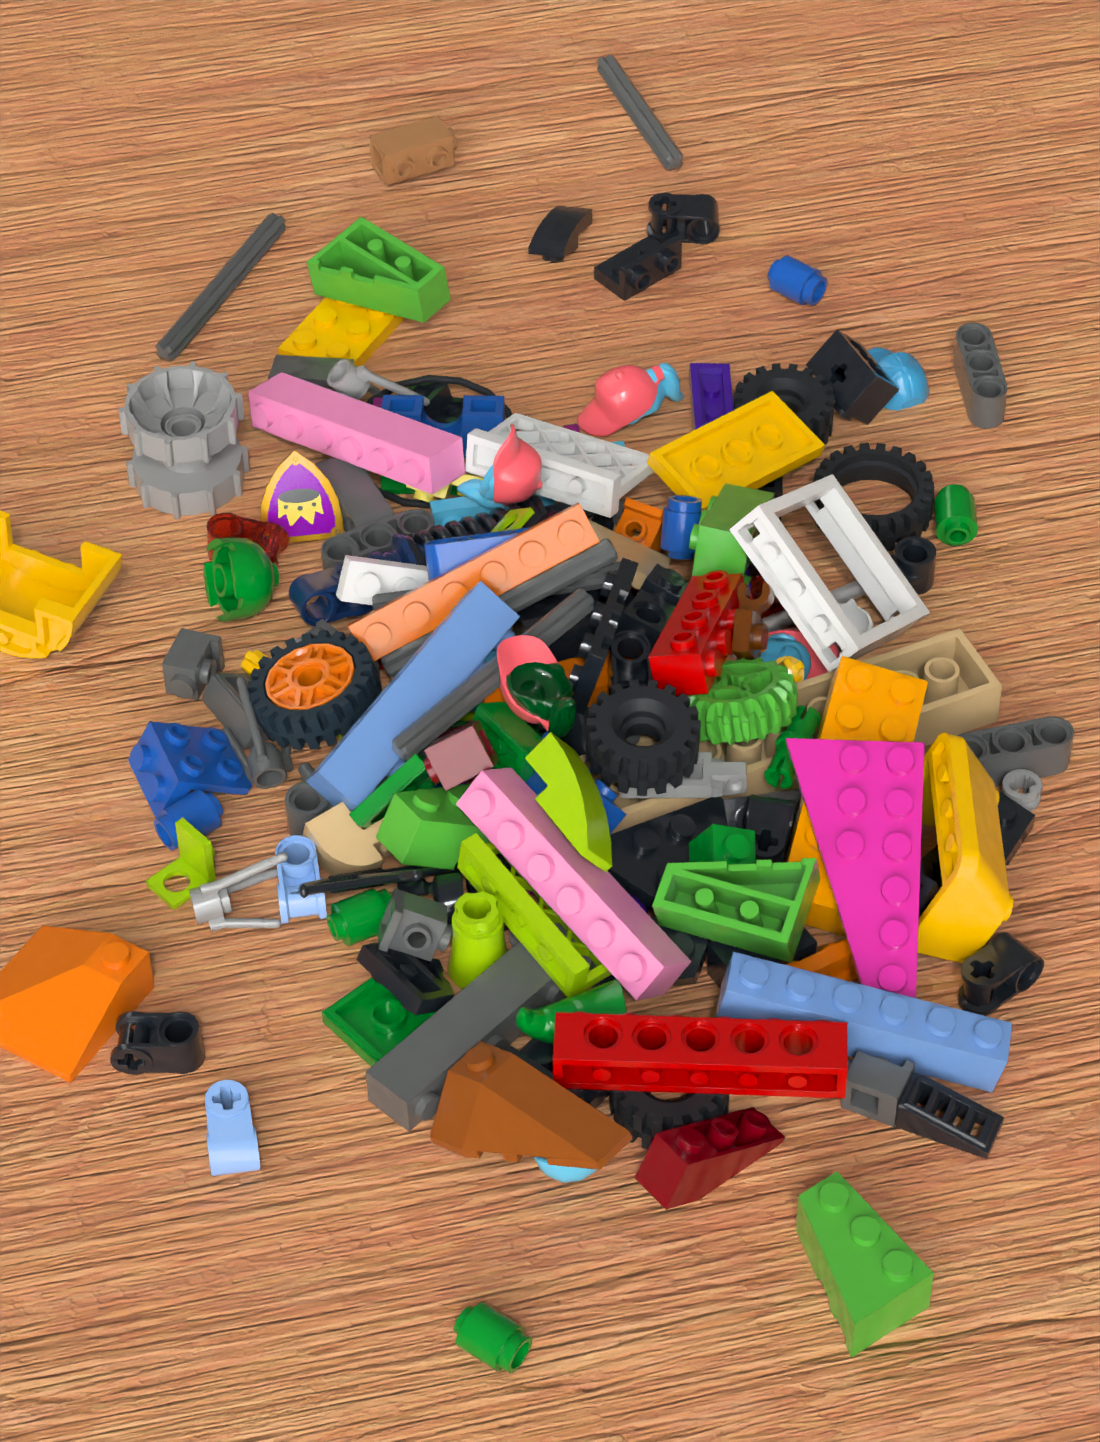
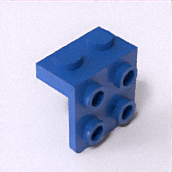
(185, 758)

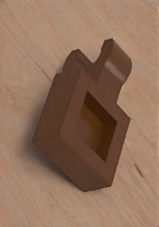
(749, 630)

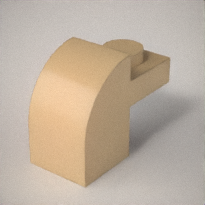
(343, 844)

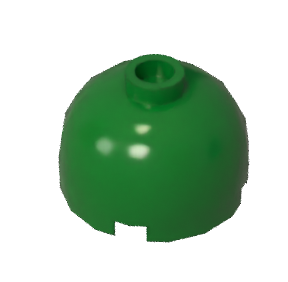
(239, 578)

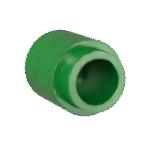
(955, 515)
(358, 916)
(492, 1337)

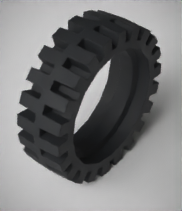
(892, 469)

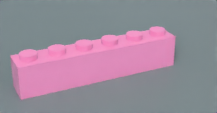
(357, 432)
(575, 888)

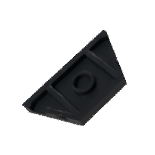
(646, 848)

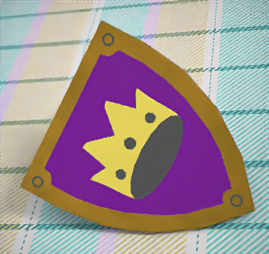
(302, 501)

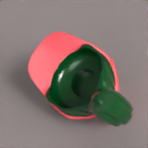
(535, 684)

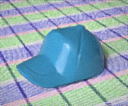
(907, 376)

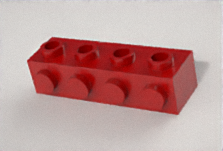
(697, 634)

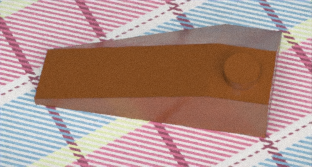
(512, 1109)

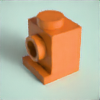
(643, 519)

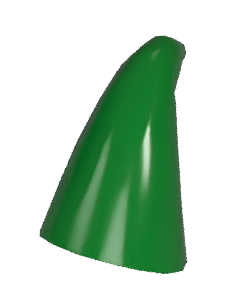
(599, 1000)

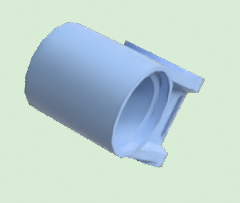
(297, 869)
(230, 1129)

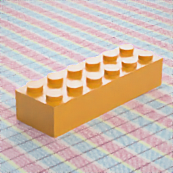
(862, 706)

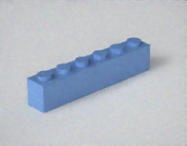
(435, 669)
(881, 1023)

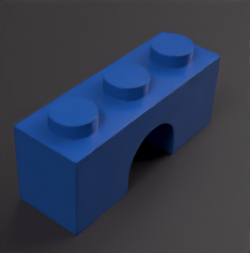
(477, 412)

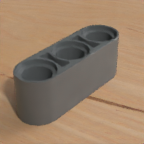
(980, 375)
(357, 493)
(373, 536)
(1033, 745)

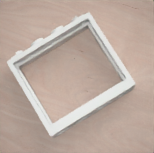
(802, 589)

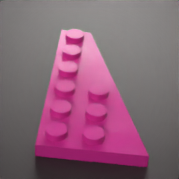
(868, 833)

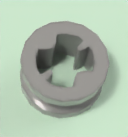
(1024, 780)

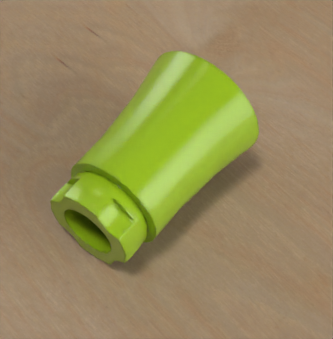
(476, 937)

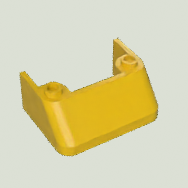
(974, 889)

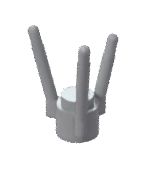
(355, 381)
(212, 898)

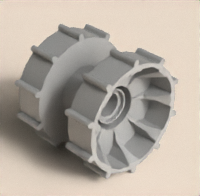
(184, 440)

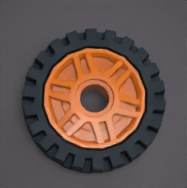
(313, 689)

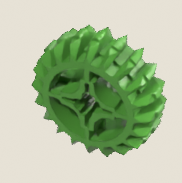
(746, 702)

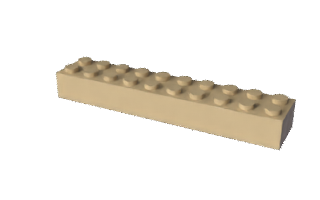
(958, 699)

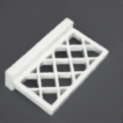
(564, 475)

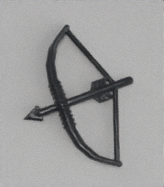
(369, 879)

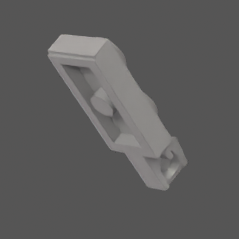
(709, 779)

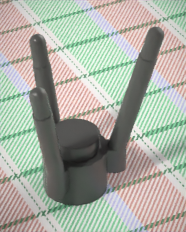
(266, 764)

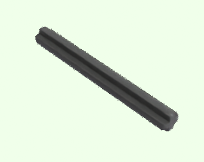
(640, 112)

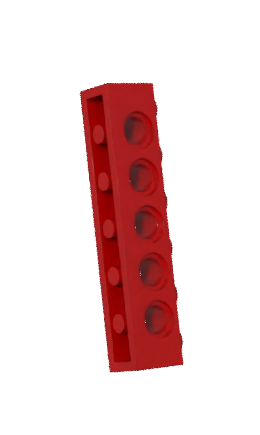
(700, 1055)

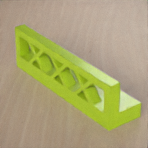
(529, 920)

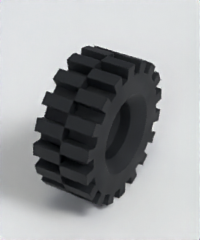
(799, 390)
(645, 712)
(648, 1115)

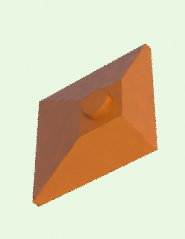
(67, 994)

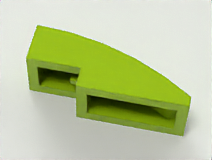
(572, 799)

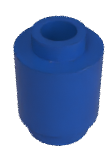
(797, 280)
(677, 525)
(197, 808)

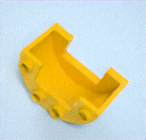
(45, 597)

